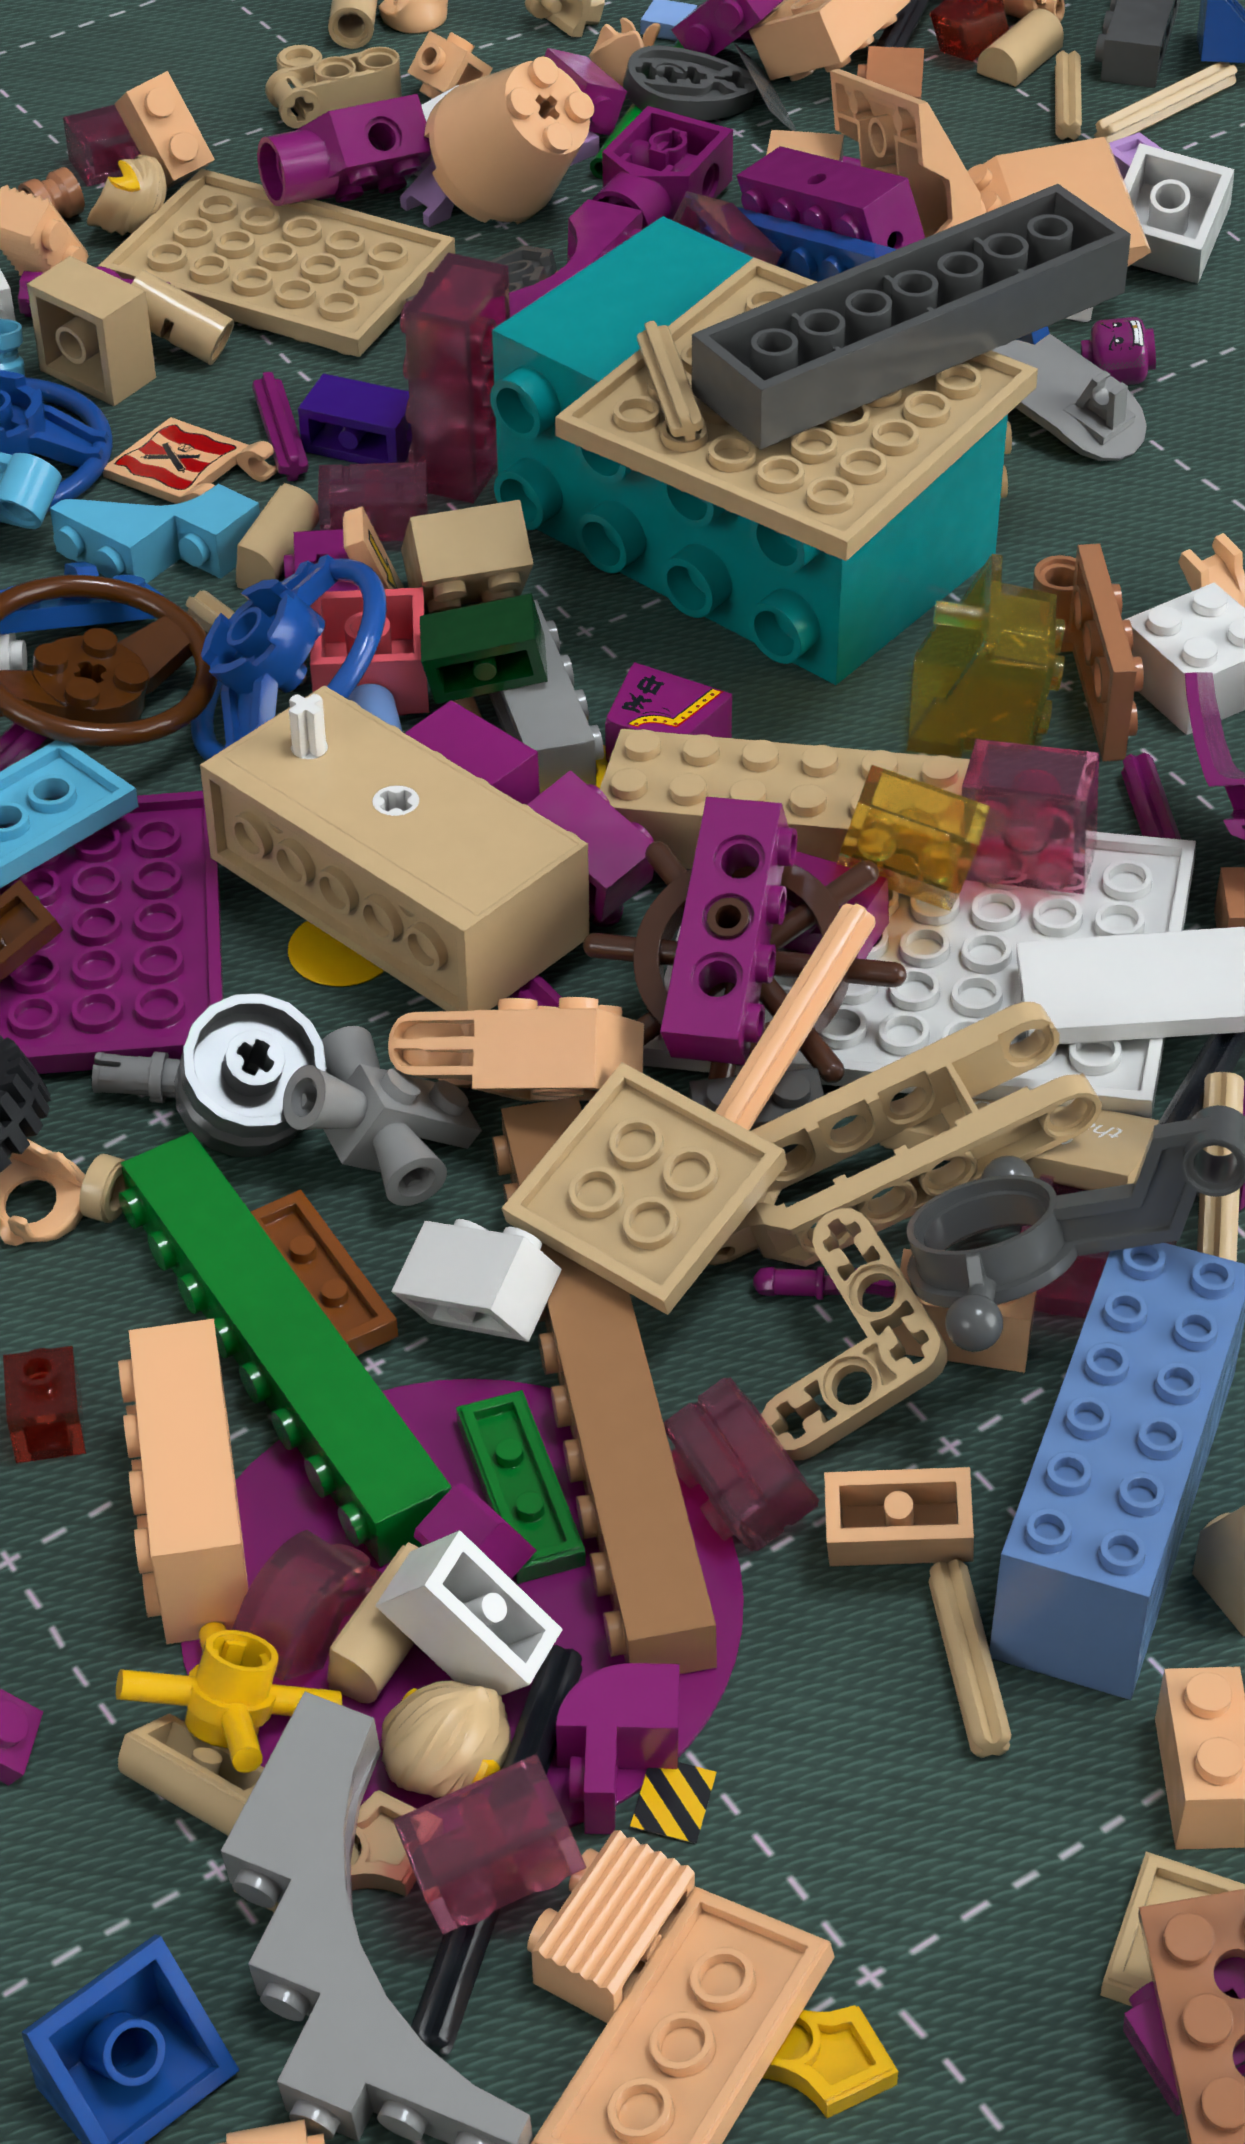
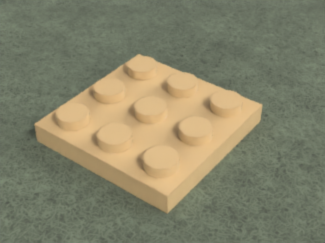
(645, 1187)

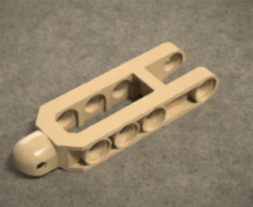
(945, 1082)

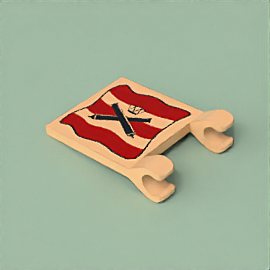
(184, 461)

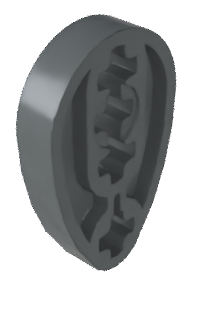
(687, 83)

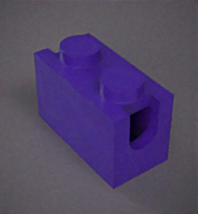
(355, 421)

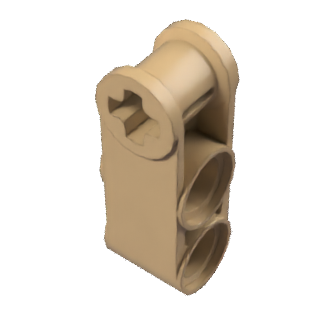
(334, 84)

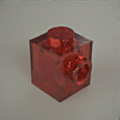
(968, 26)
(44, 1404)

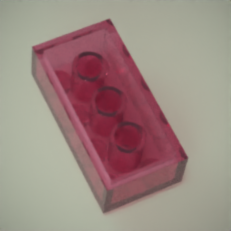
(453, 373)

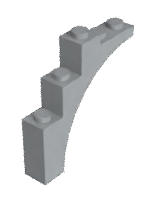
(356, 2046)

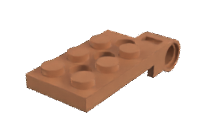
(1099, 642)
(1198, 2020)

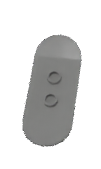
(1079, 401)

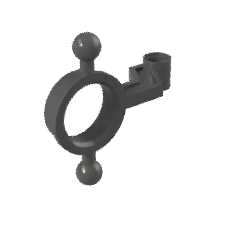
(1061, 1225)

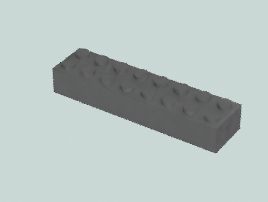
(908, 315)

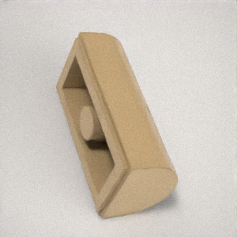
(1022, 48)
(272, 535)
(369, 1644)
(187, 1771)

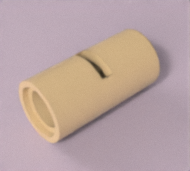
(352, 22)
(184, 319)

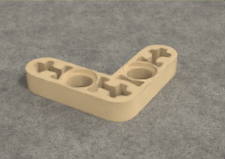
(877, 1355)

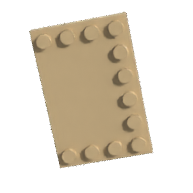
(284, 268)

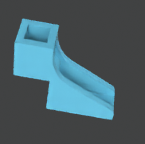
(152, 537)

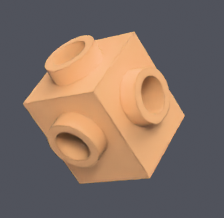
(442, 63)

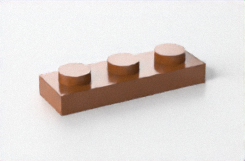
(328, 1272)

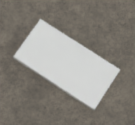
(1137, 984)

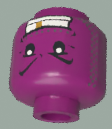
(1121, 349)

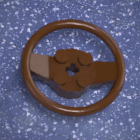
(91, 684)

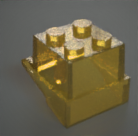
(986, 667)

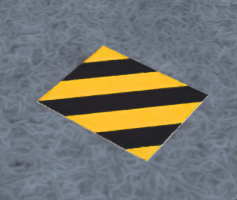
(674, 1801)

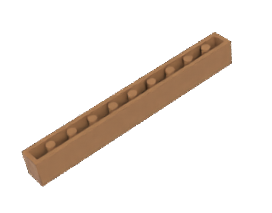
(617, 1439)

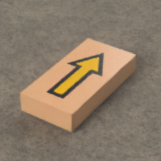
(364, 546)

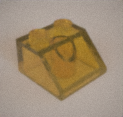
(915, 836)

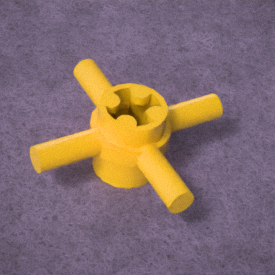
(224, 1693)

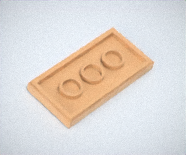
(692, 2030)

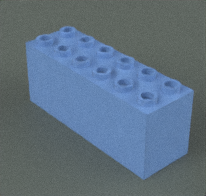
(1119, 1468)

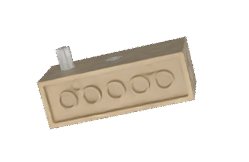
(397, 851)

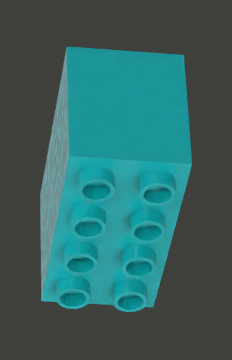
(699, 555)

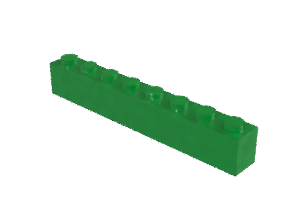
(283, 1346)

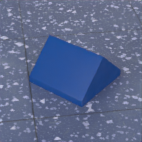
(1221, 31)
(128, 2050)

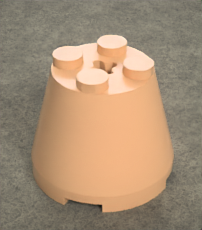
(508, 139)

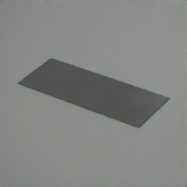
(766, 90)

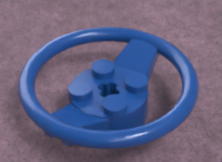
(41, 429)
(269, 641)

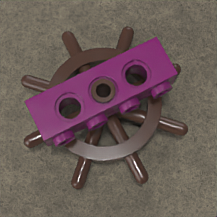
(732, 938)

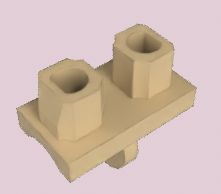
(568, 14)

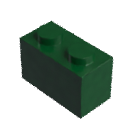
(483, 648)

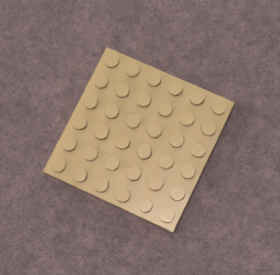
(818, 486)

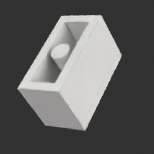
(477, 1278)
(469, 1615)

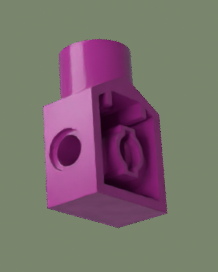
(346, 153)
(663, 159)

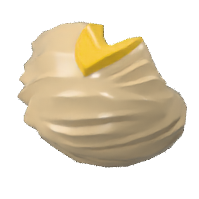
(132, 198)
(445, 1737)

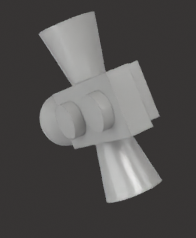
(379, 1115)

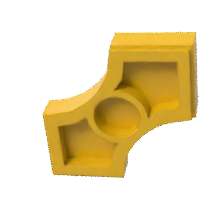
(834, 2060)

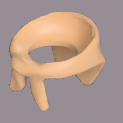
(413, 15)
(616, 48)
(47, 1166)

